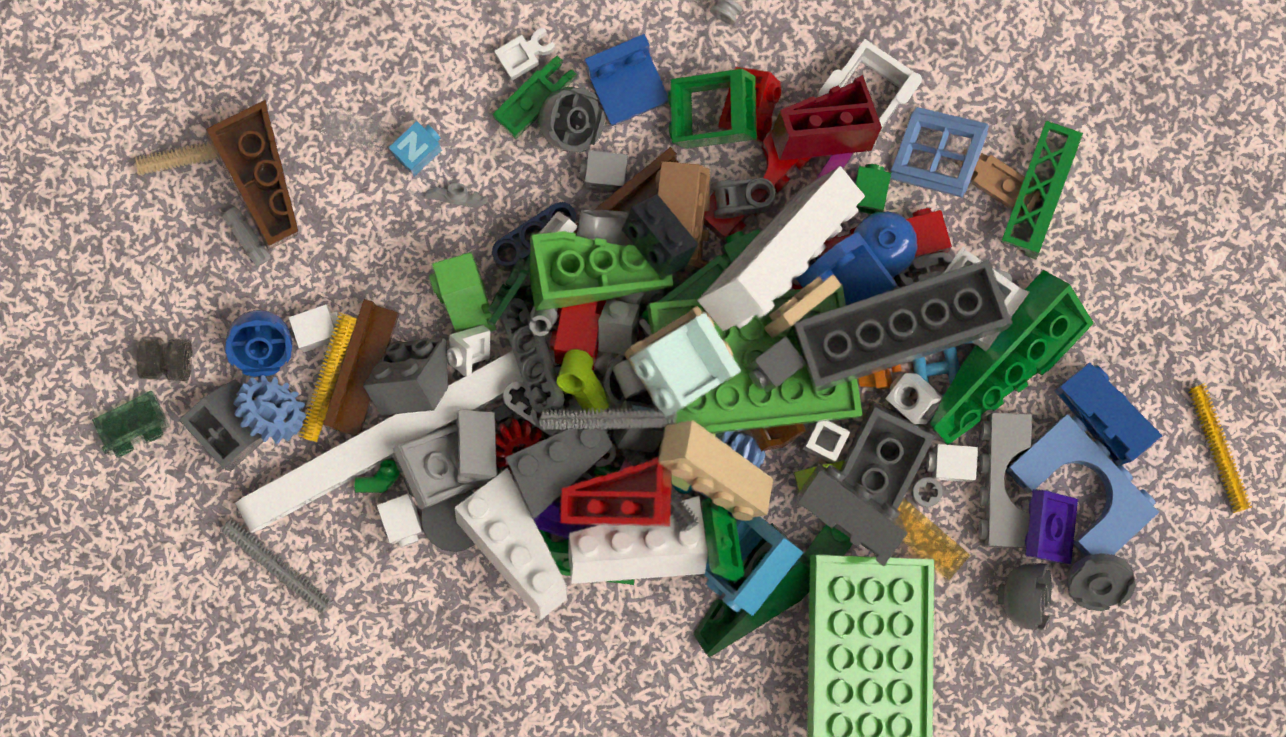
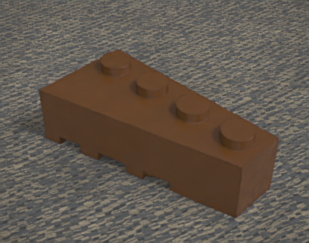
(253, 165)

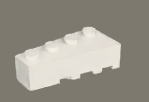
(509, 538)

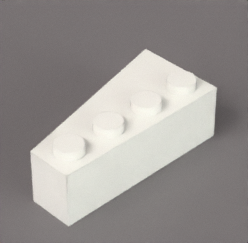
(638, 551)

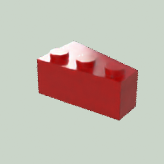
(577, 330)
(623, 498)

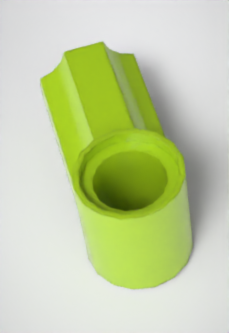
(580, 381)

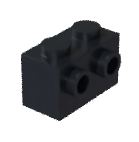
(659, 236)

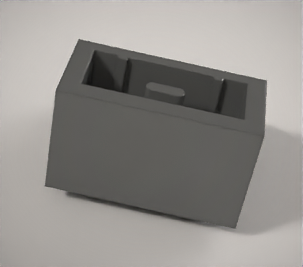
(409, 377)
(218, 428)

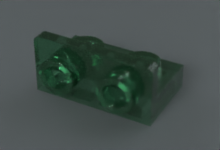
(130, 424)

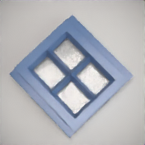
(939, 151)

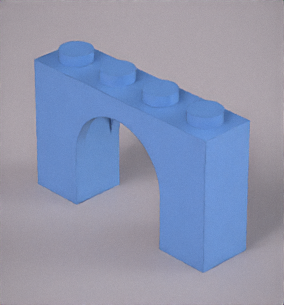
(1125, 507)

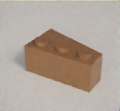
(687, 194)

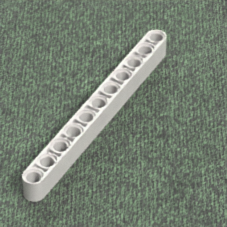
(377, 443)

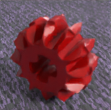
(512, 437)

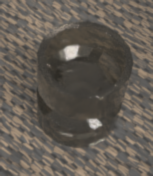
(167, 359)

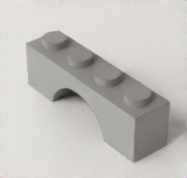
(1005, 437)

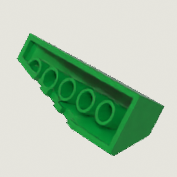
(1039, 336)

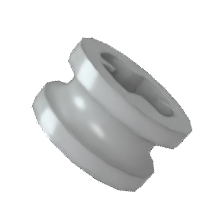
(726, 11)
(921, 484)

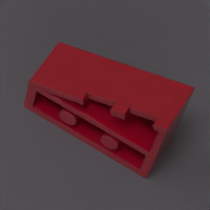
(828, 124)

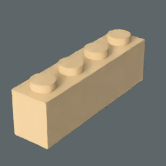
(716, 470)

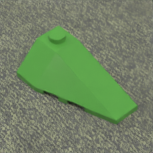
(583, 270)

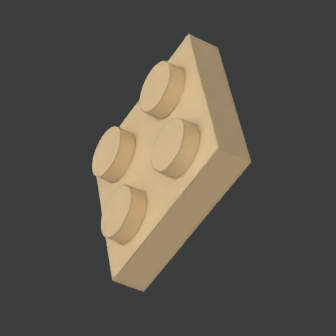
(801, 304)

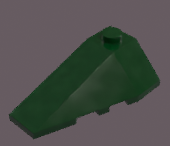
(725, 626)

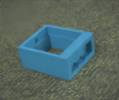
(765, 575)

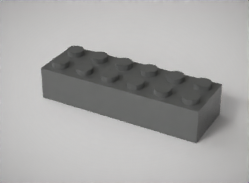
(902, 325)

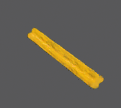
(329, 377)
(1220, 448)

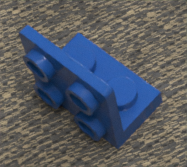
(626, 80)
(855, 269)

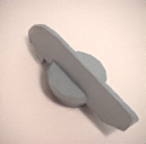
(458, 195)

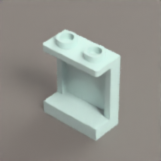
(685, 365)

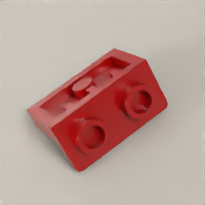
(767, 92)

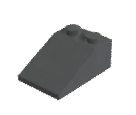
(886, 454)

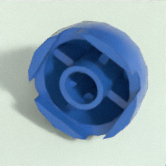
(890, 239)
(258, 343)

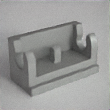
(476, 447)

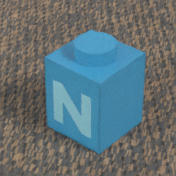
(416, 147)

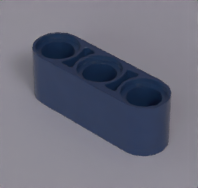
(517, 238)

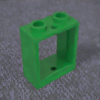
(742, 108)

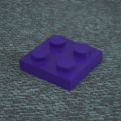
(1051, 527)

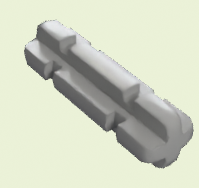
(246, 236)

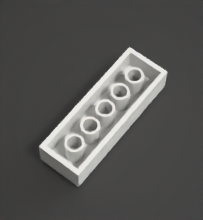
(782, 250)

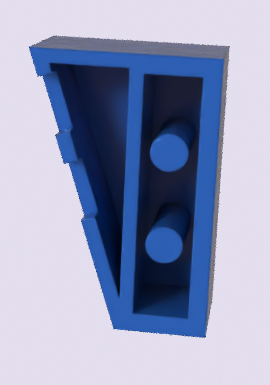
(1107, 414)

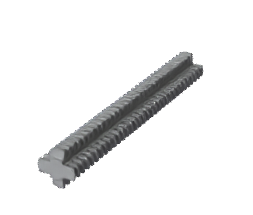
(597, 420)
(276, 566)

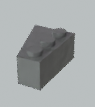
(556, 464)

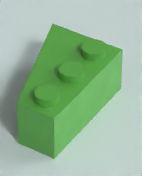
(461, 288)

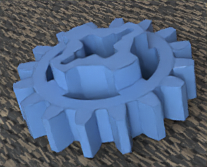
(269, 409)

